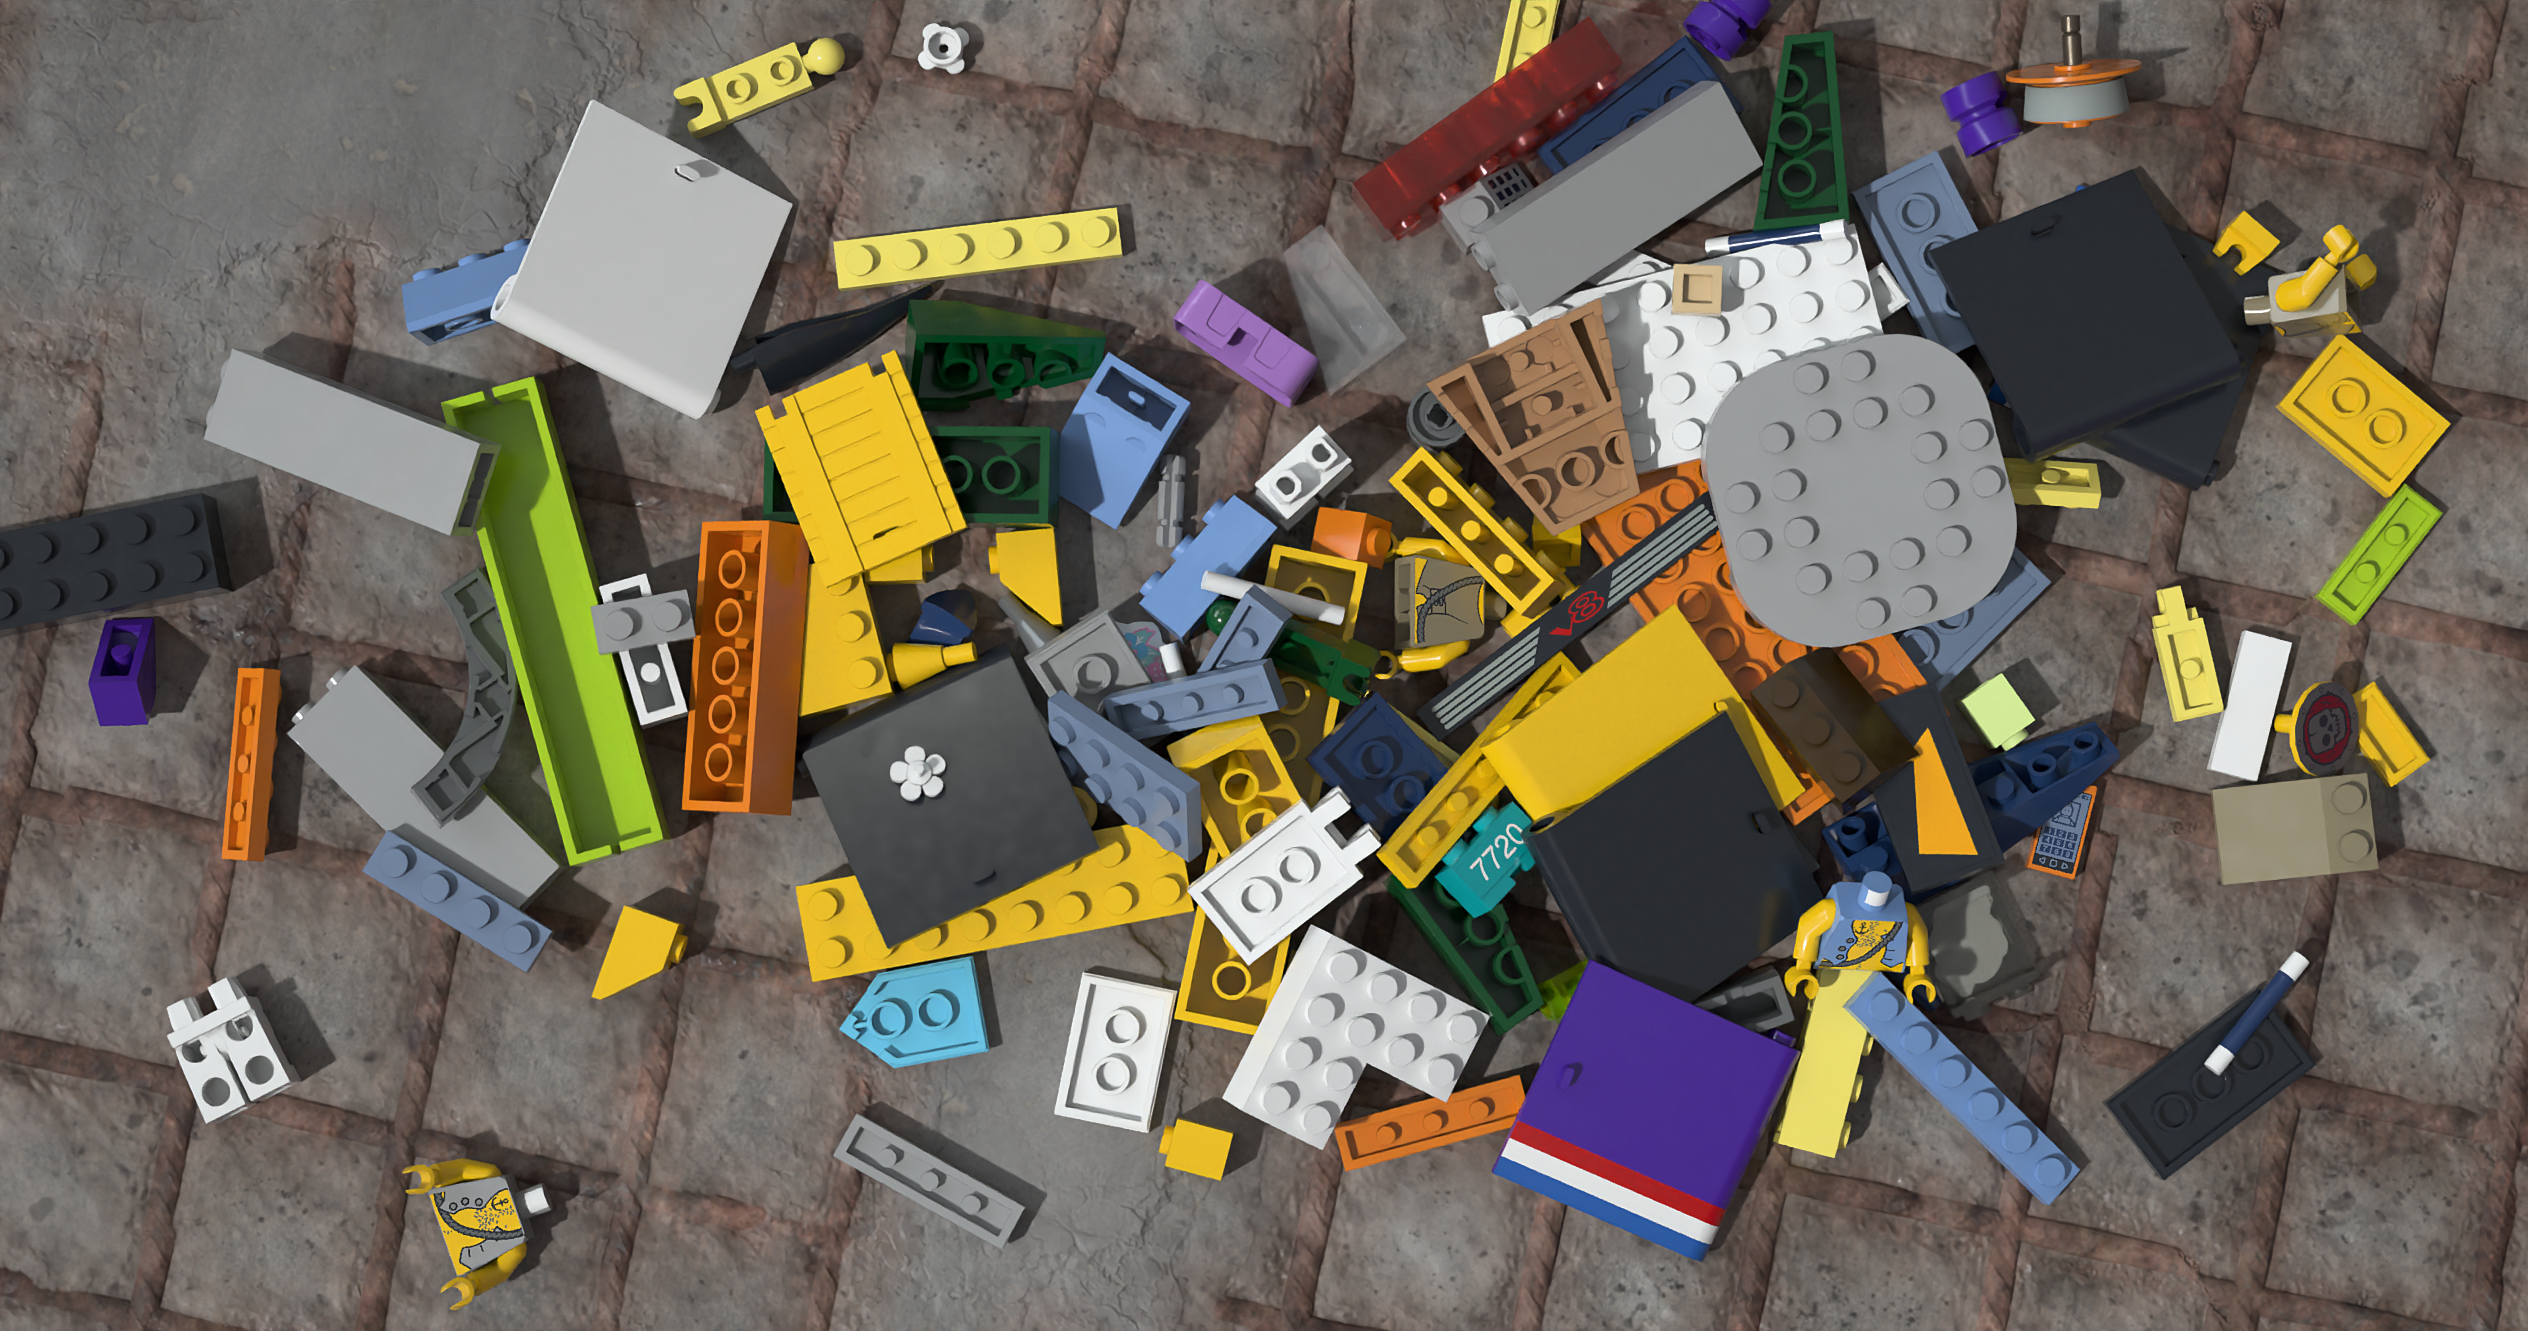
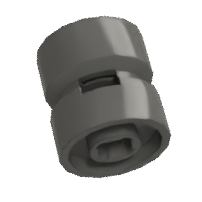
(1431, 424)

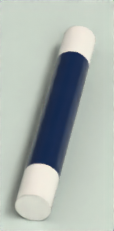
(1792, 236)
(2256, 1013)

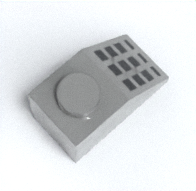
(1482, 202)

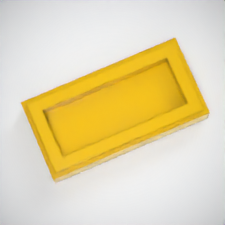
(2385, 737)

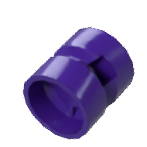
(1722, 24)
(1981, 114)

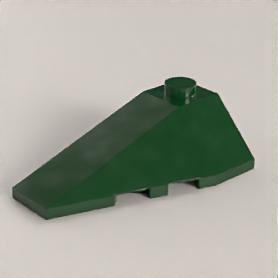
(977, 352)

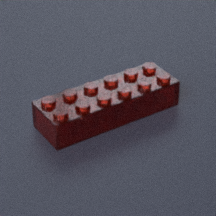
(1487, 129)

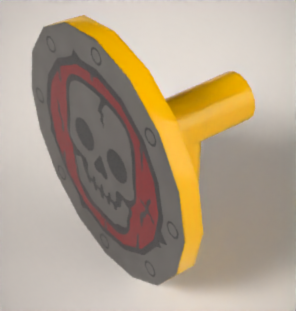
(2322, 728)

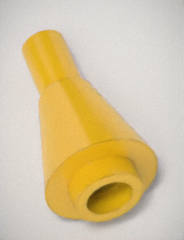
(917, 662)

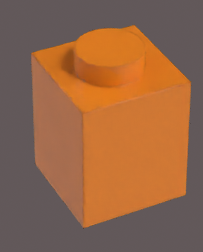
(1352, 536)

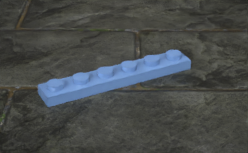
(1961, 1088)

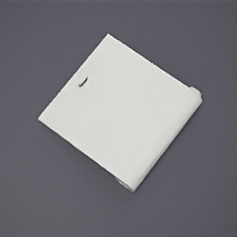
(642, 264)

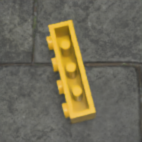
(1477, 532)

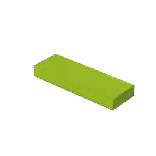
(2378, 554)

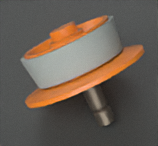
(2076, 88)

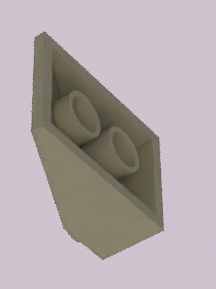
(2294, 829)

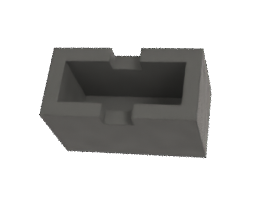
(1750, 1000)

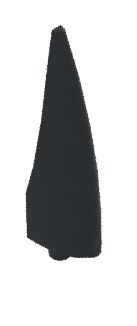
(810, 346)

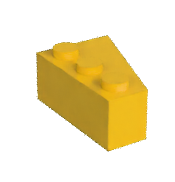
(841, 648)

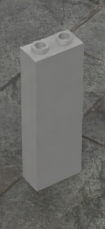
(1614, 198)
(352, 442)
(381, 751)

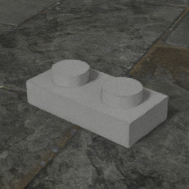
(643, 622)

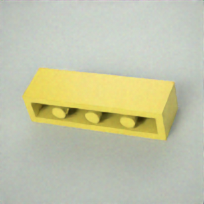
(1826, 1069)

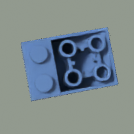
(1116, 439)

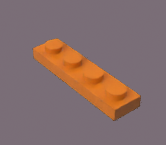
(251, 764)
(1429, 1123)

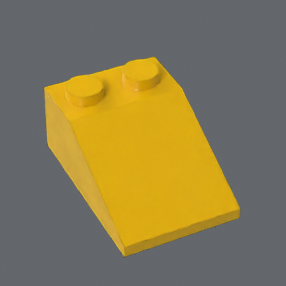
(1239, 778)

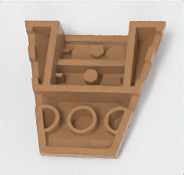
(1548, 416)

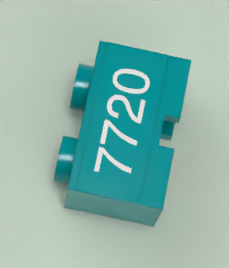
(1484, 866)

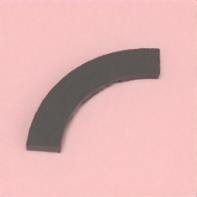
(488, 707)

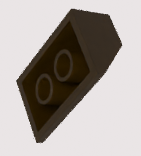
(1833, 727)

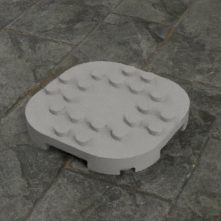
(1859, 490)

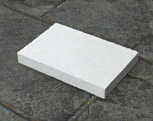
(1115, 1052)

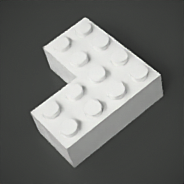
(1332, 1020)

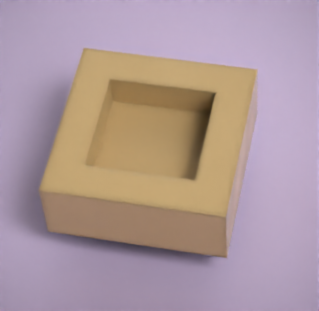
(1696, 290)

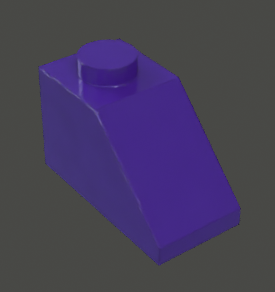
(124, 673)

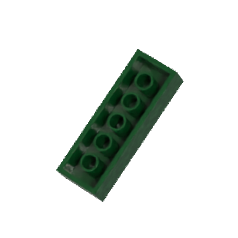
(996, 472)

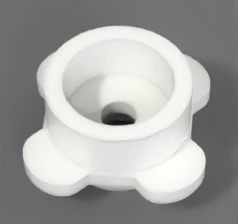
(937, 36)

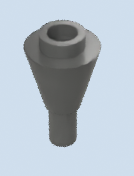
(1031, 627)

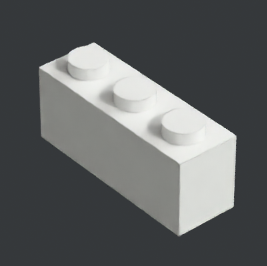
(648, 669)

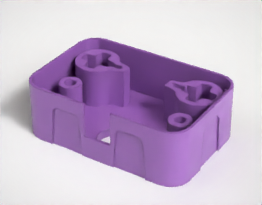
(1245, 343)

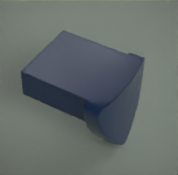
(945, 619)

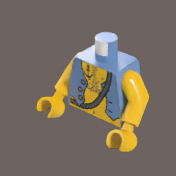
(1862, 930)

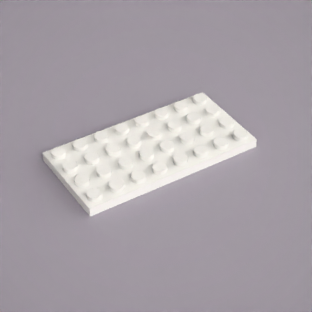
(1678, 367)

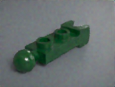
(1313, 655)

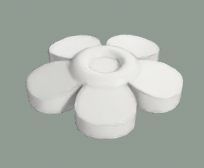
(918, 774)

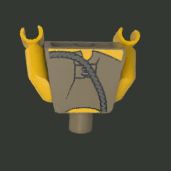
(2319, 299)
(1436, 605)

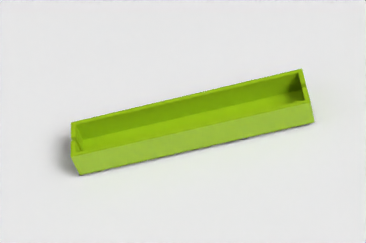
(545, 599)

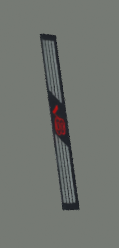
(1570, 618)

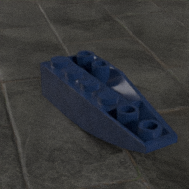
(2016, 789)

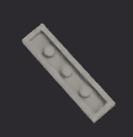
(929, 1180)

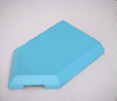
(921, 1014)

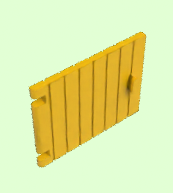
(859, 466)

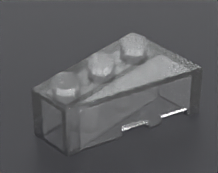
(1340, 313)

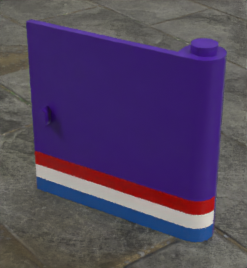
(1646, 1110)

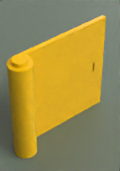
(1623, 714)

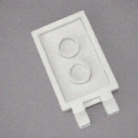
(1283, 875)

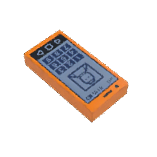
(2060, 840)

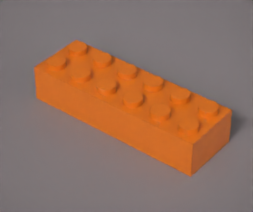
(746, 668)

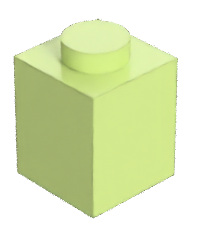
(1996, 713)

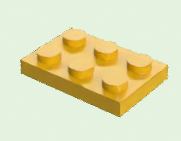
(2362, 415)

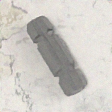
(1170, 501)

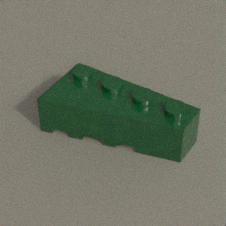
(1804, 152)
(1474, 950)

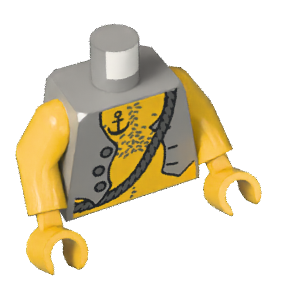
(480, 1220)

